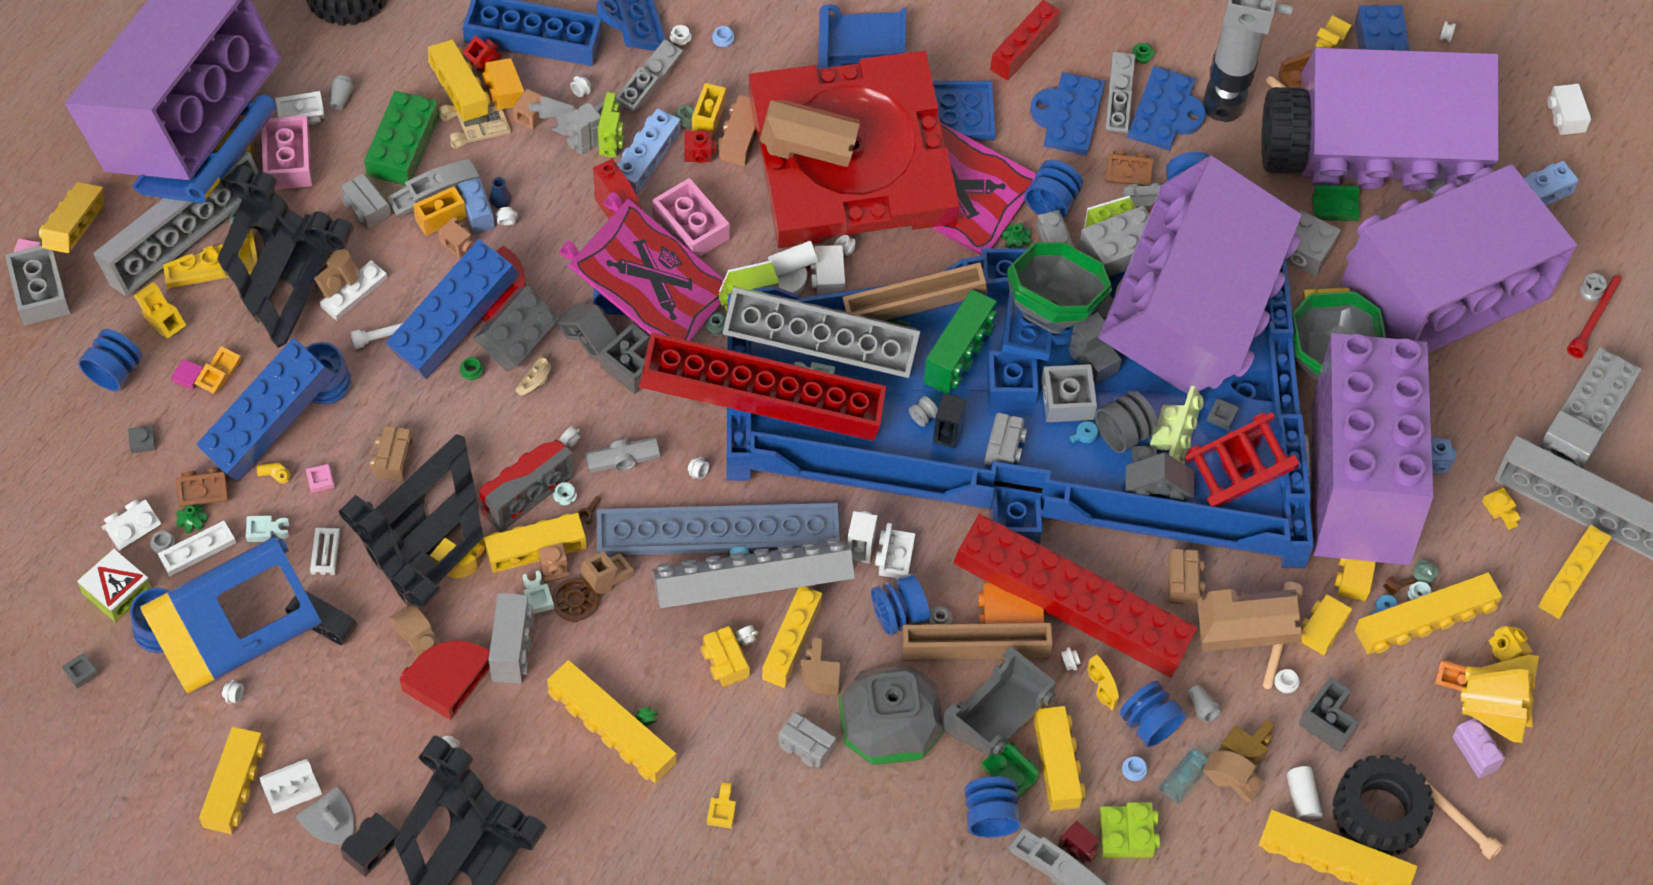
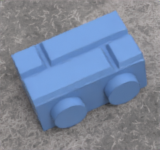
(476, 206)

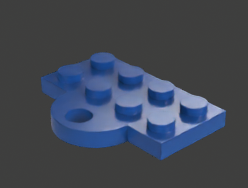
(635, 19)
(1166, 109)
(1069, 112)
(1027, 338)

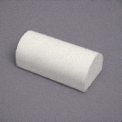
(794, 258)
(1304, 793)

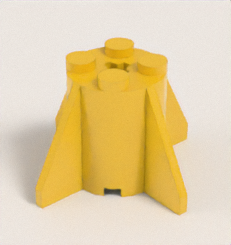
(1502, 695)

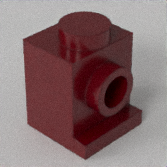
(1079, 843)

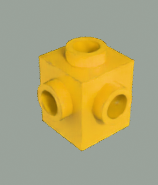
(1509, 643)

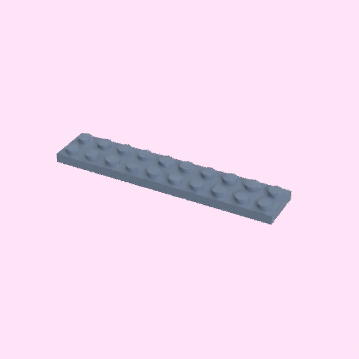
(713, 528)

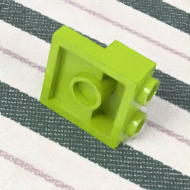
(610, 128)
(1129, 831)

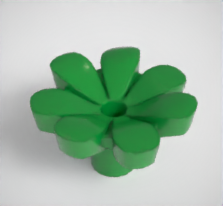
(1016, 236)
(191, 518)

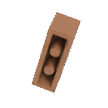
(738, 133)

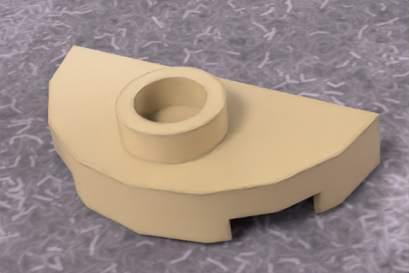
(535, 377)

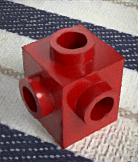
(481, 52)
(698, 146)

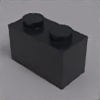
(949, 421)
(369, 844)

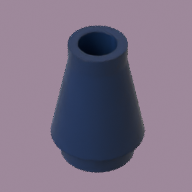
(500, 194)

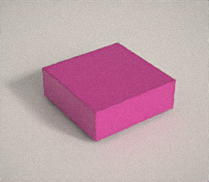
(186, 374)

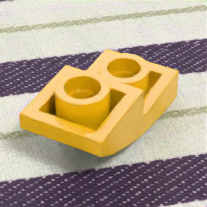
(1106, 690)

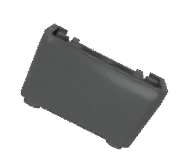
(1000, 705)

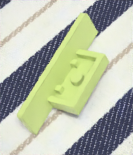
(1177, 425)

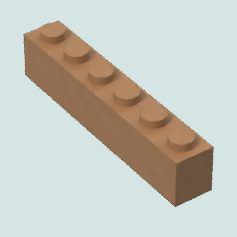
(917, 294)
(975, 641)

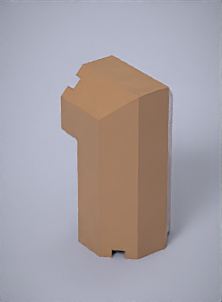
(808, 132)
(1248, 620)

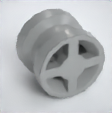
(1593, 287)
(923, 411)

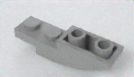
(650, 76)
(1119, 92)
(431, 184)
(1052, 860)

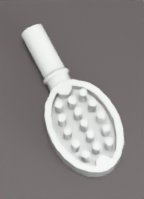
(794, 281)

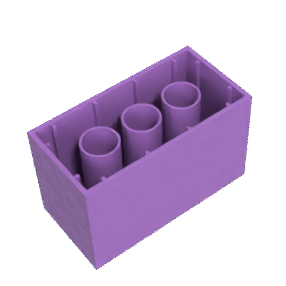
(173, 85)
(1400, 116)
(1460, 259)
(1202, 277)
(1371, 449)

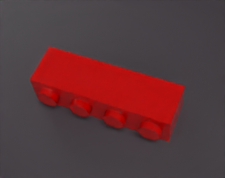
(1025, 40)

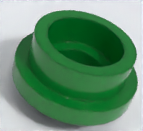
(1143, 53)
(471, 363)
(647, 716)

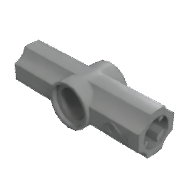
(622, 455)

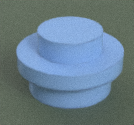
(723, 36)
(1134, 768)

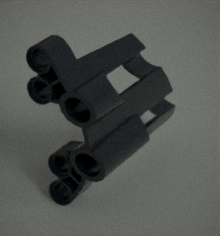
(292, 250)
(403, 538)
(481, 831)

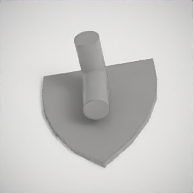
(329, 818)

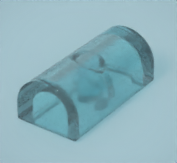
(1184, 775)

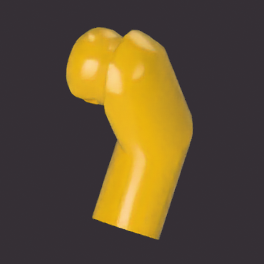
(275, 470)

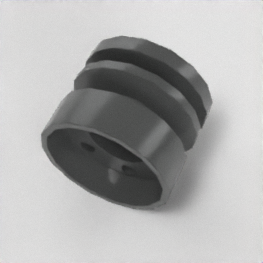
(1126, 421)

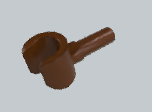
(589, 510)
(1394, 586)

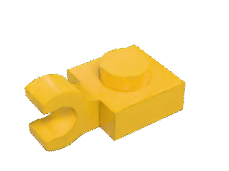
(1501, 505)
(722, 810)

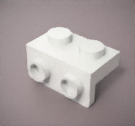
(302, 105)
(131, 524)
(896, 552)
(290, 786)

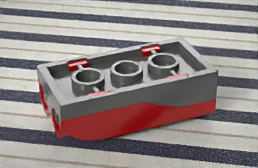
(526, 483)

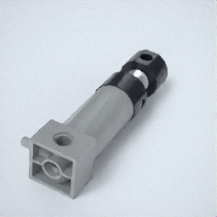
(1237, 55)

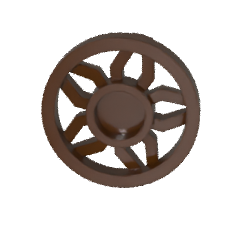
(574, 600)

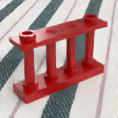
(1240, 485)

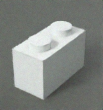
(1569, 109)
(829, 270)
(862, 536)

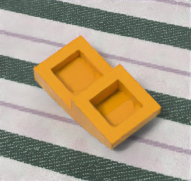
(219, 371)

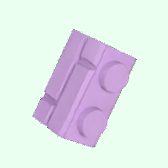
(1478, 747)

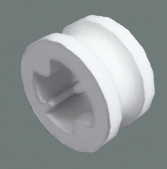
(1447, 31)

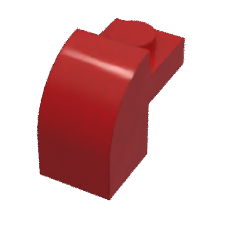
(1238, 454)

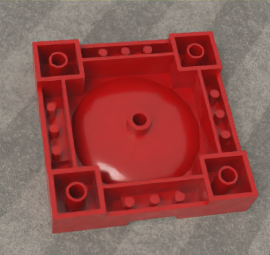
(899, 159)

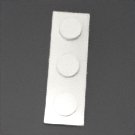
(348, 296)
(197, 548)

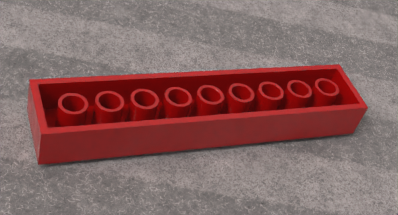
(762, 386)
(1075, 595)

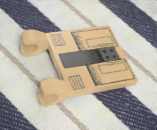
(476, 129)

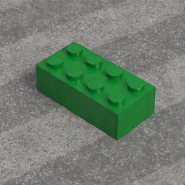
(401, 138)
(960, 342)

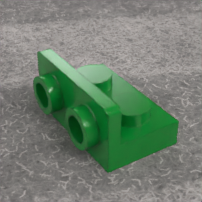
(1336, 202)
(1012, 766)

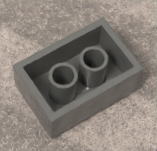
(516, 328)

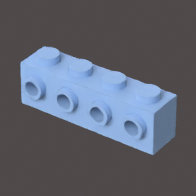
(649, 148)
(1553, 182)

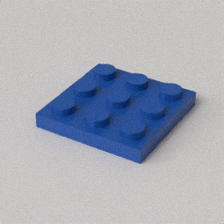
(967, 107)

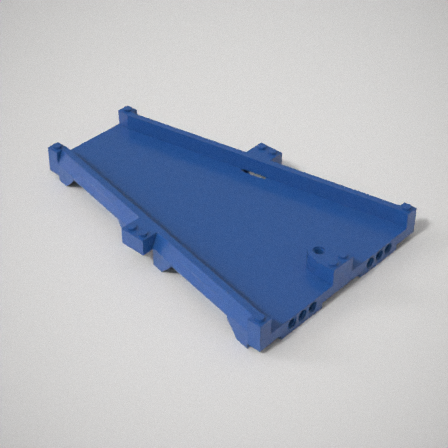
(1078, 479)

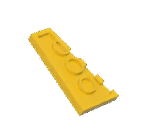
(204, 265)

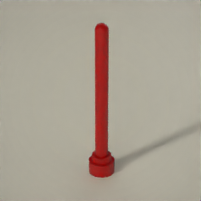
(1578, 346)

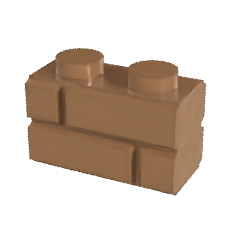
(392, 454)
(1184, 576)

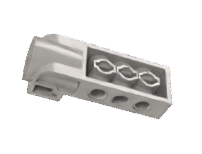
(1591, 408)

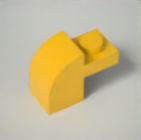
(1334, 34)
(158, 312)
(467, 565)

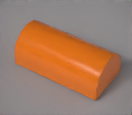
(1451, 675)

